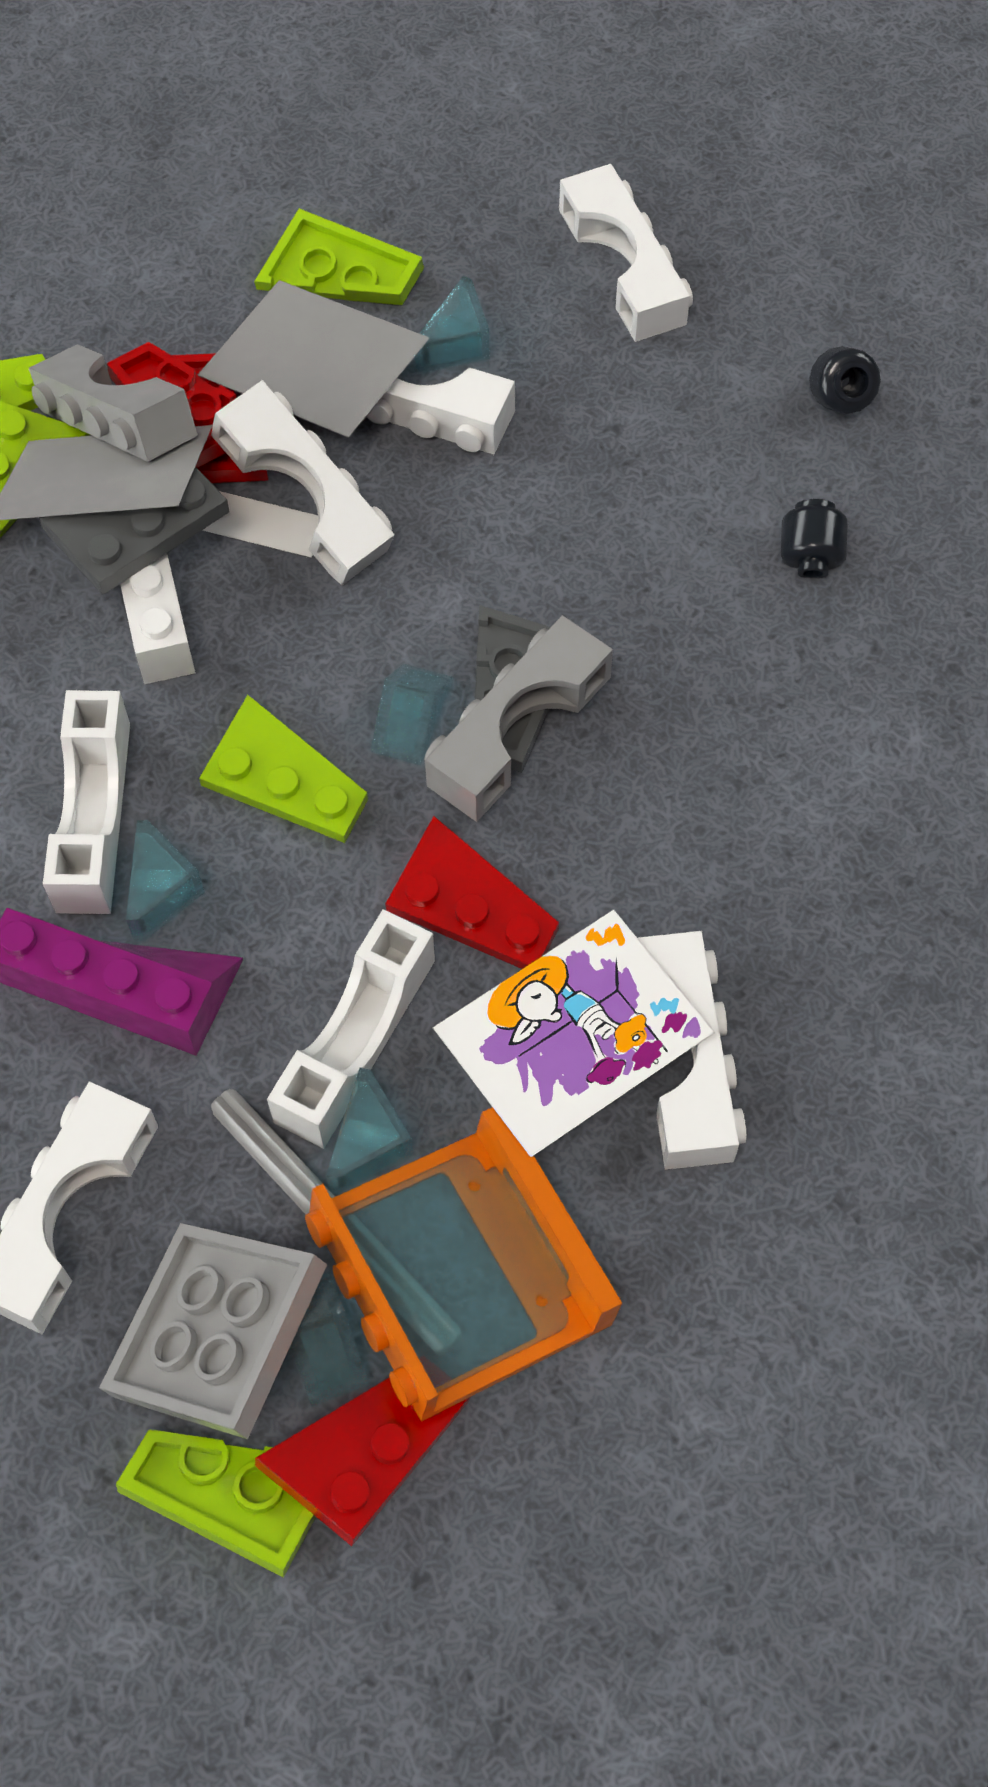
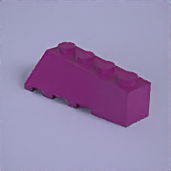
(135, 987)

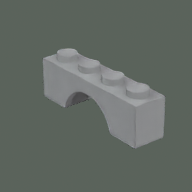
(135, 417)
(557, 672)

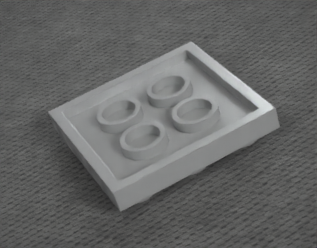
(214, 1329)

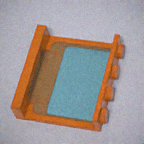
(463, 1267)

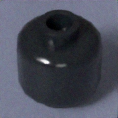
(859, 378)
(814, 538)

